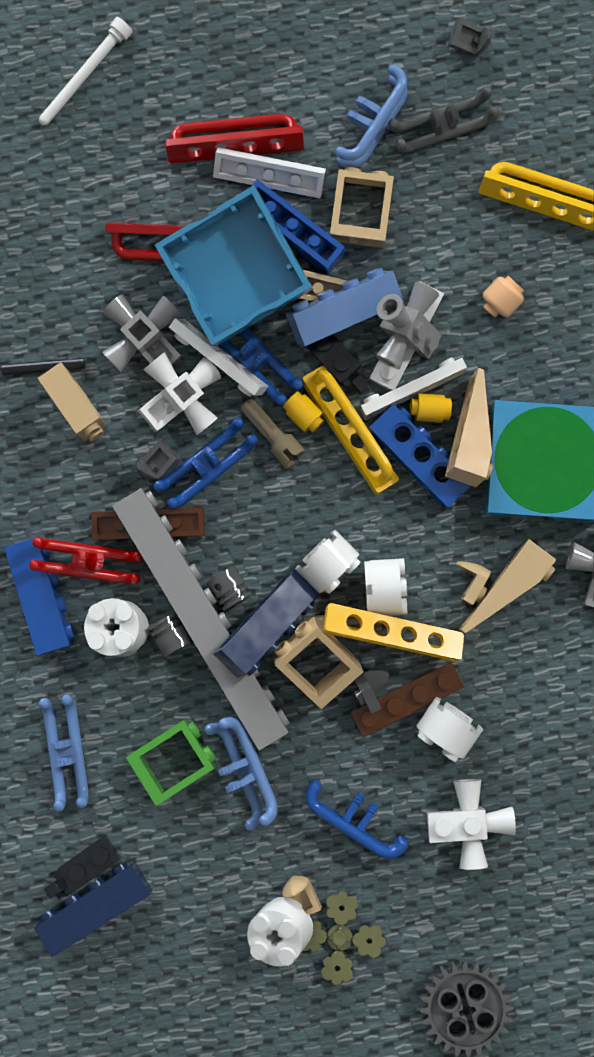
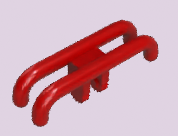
(86, 561)

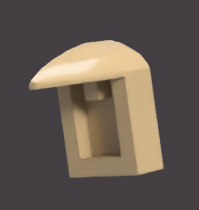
(476, 588)
(301, 890)

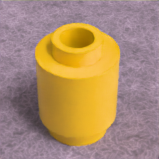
(430, 408)
(303, 412)

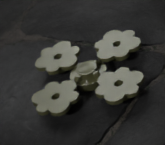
(340, 938)

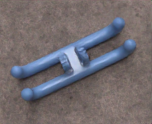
(374, 128)
(65, 752)
(247, 770)

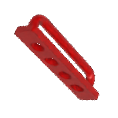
(290, 135)
(118, 228)

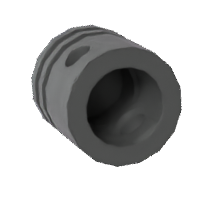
(228, 588)
(170, 635)

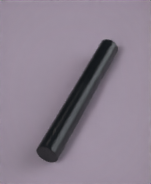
(41, 366)

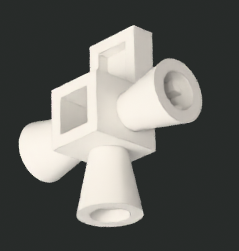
(179, 394)
(469, 824)

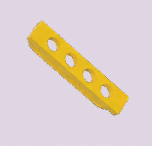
(494, 182)
(377, 480)
(451, 640)

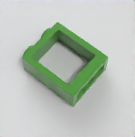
(148, 778)

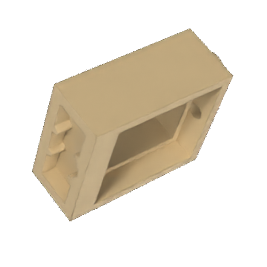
(355, 234)
(73, 403)
(335, 680)

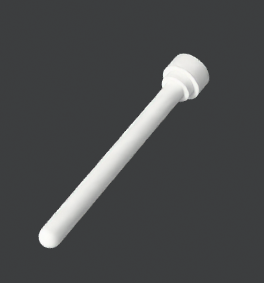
(118, 31)

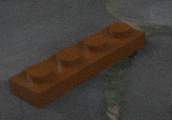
(185, 523)
(408, 699)

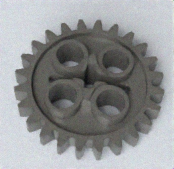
(489, 1000)

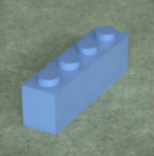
(341, 308)

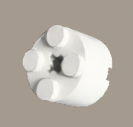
(328, 563)
(386, 587)
(105, 616)
(448, 729)
(279, 932)

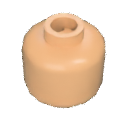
(503, 297)

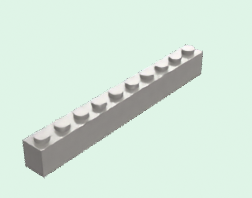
(198, 614)

